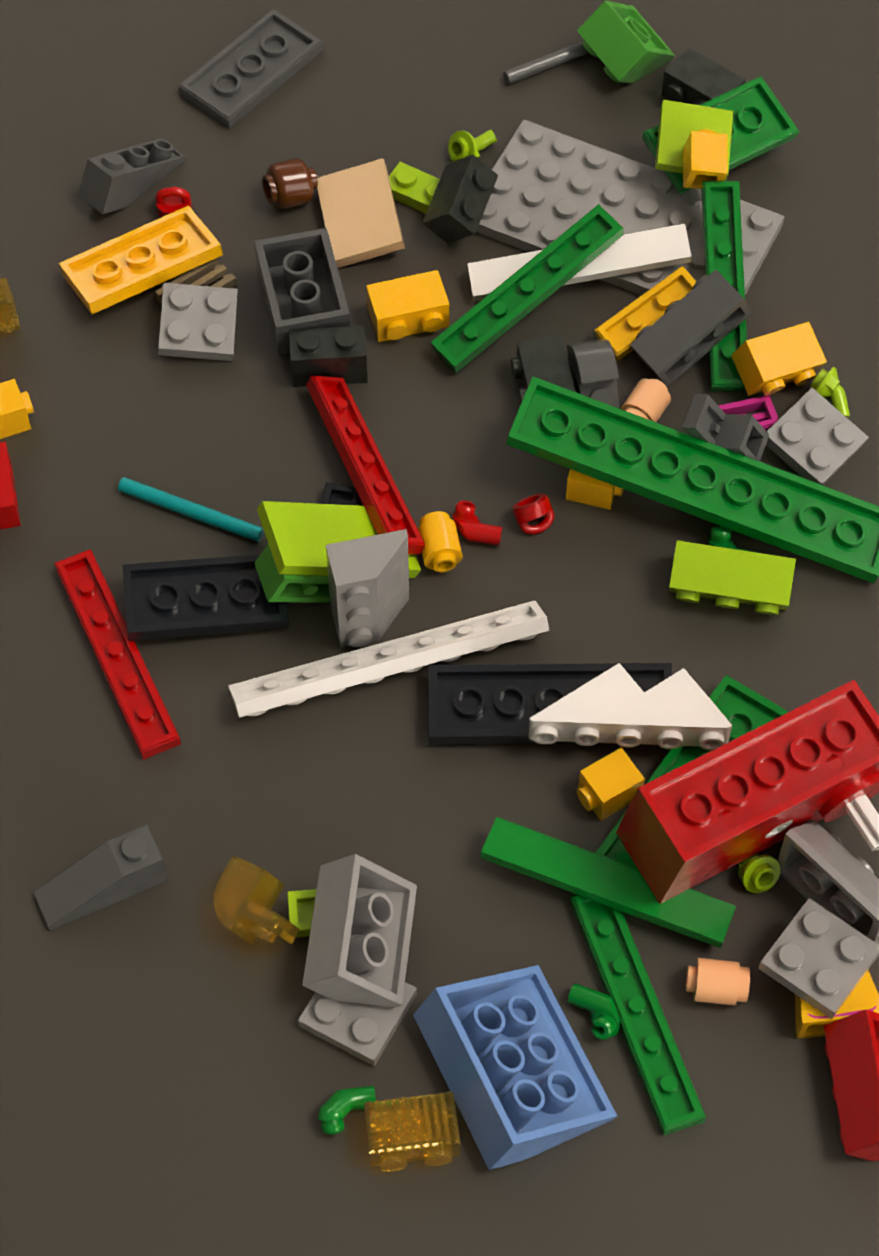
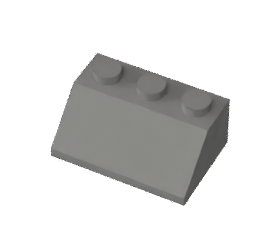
(367, 585)
(831, 876)
(360, 933)

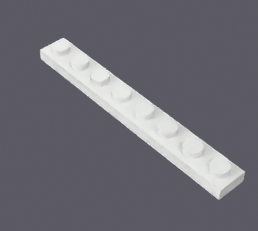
(388, 658)

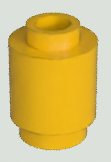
(441, 542)

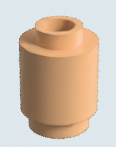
(648, 399)
(718, 981)

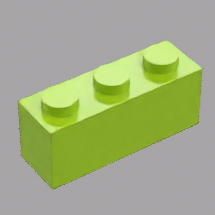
(732, 577)

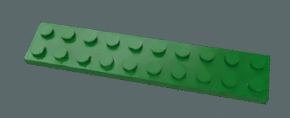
(698, 478)

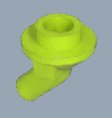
(463, 144)
(829, 386)
(759, 869)

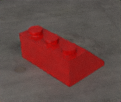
(854, 1065)

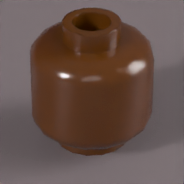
(289, 183)

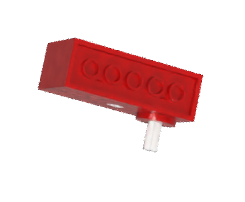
(756, 789)

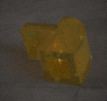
(245, 903)

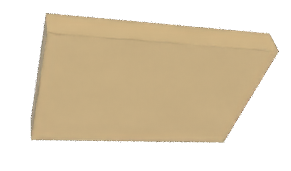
(360, 213)

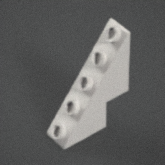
(619, 712)

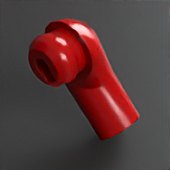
(472, 528)

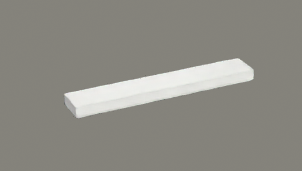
(627, 255)

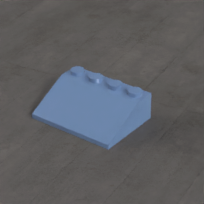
(512, 1064)

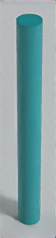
(191, 509)

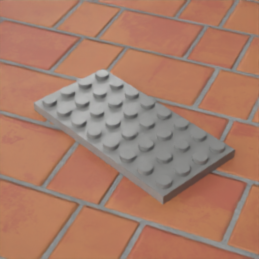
(555, 180)

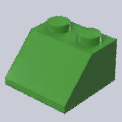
(624, 42)

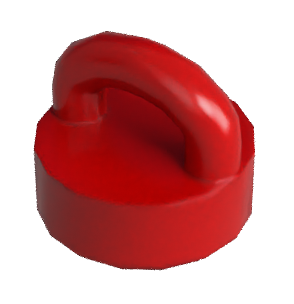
(172, 199)
(531, 509)

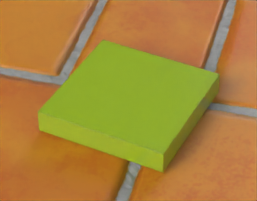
(675, 126)

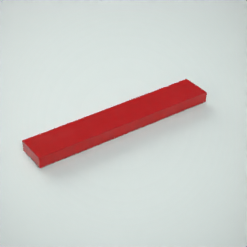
(363, 459)
(116, 655)

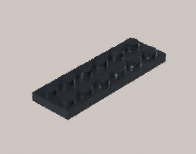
(498, 699)

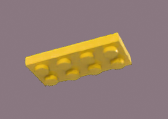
(140, 259)

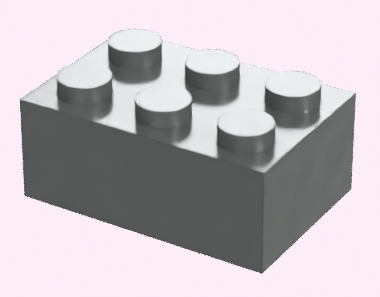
(300, 284)

